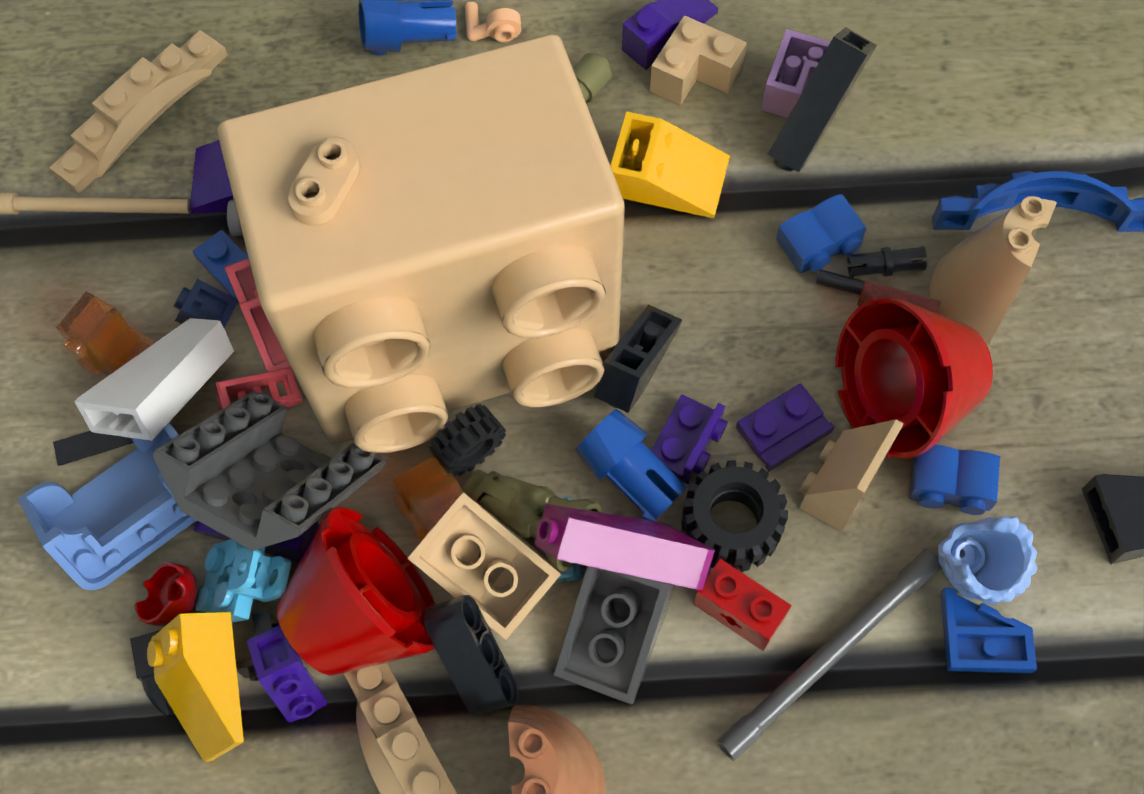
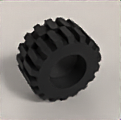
(742, 486)

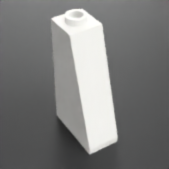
(157, 382)

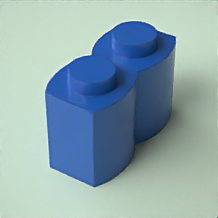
(821, 234)
(955, 478)

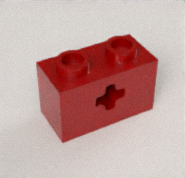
(742, 604)

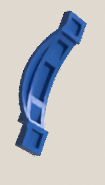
(1064, 187)

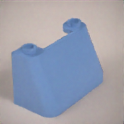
(110, 519)

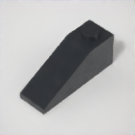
(636, 358)

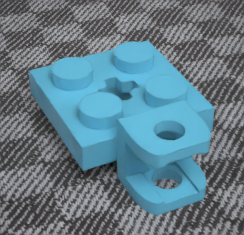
(238, 577)

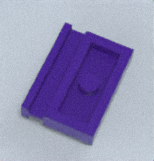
(784, 427)

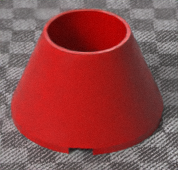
(911, 370)
(354, 599)

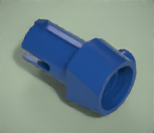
(393, 22)
(617, 452)

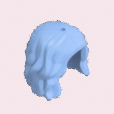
(992, 561)

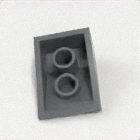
(613, 632)

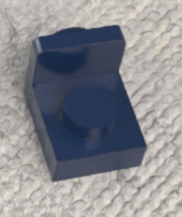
(204, 303)

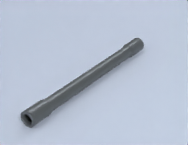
(751, 726)

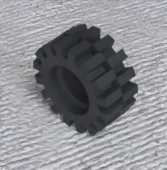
(467, 440)

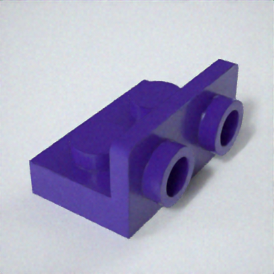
(687, 437)

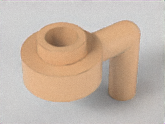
(501, 24)

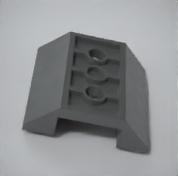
(249, 463)

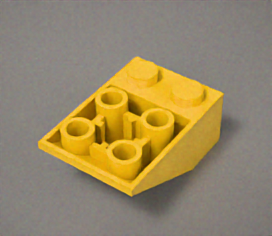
(667, 166)

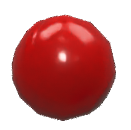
(169, 593)

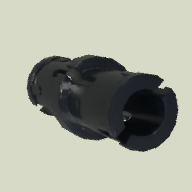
(887, 261)

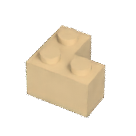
(696, 54)

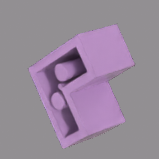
(791, 71)

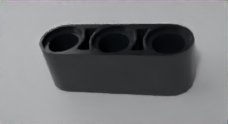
(471, 655)

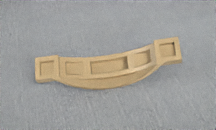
(133, 106)
(393, 738)

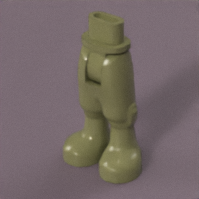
(520, 504)

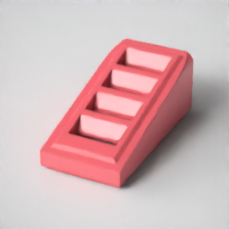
(241, 386)

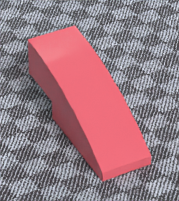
(244, 286)

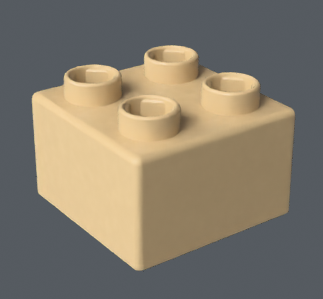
(462, 256)

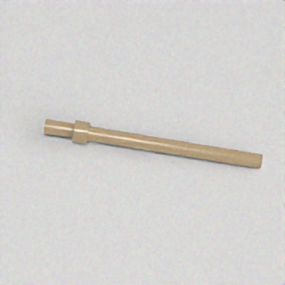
(13, 203)

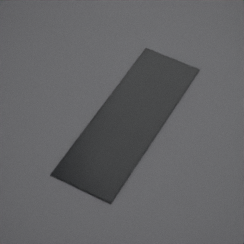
(86, 445)

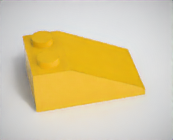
(199, 679)

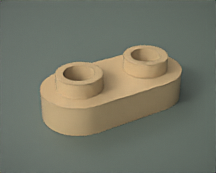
(324, 176)

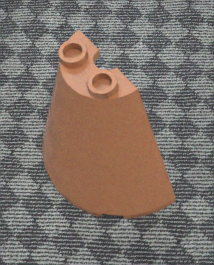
(553, 754)

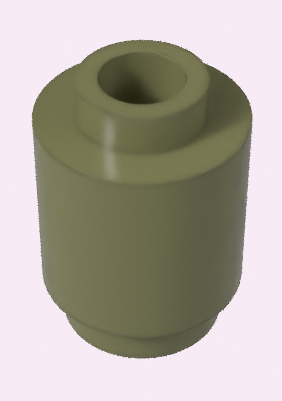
(592, 75)

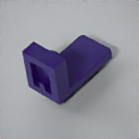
(285, 675)

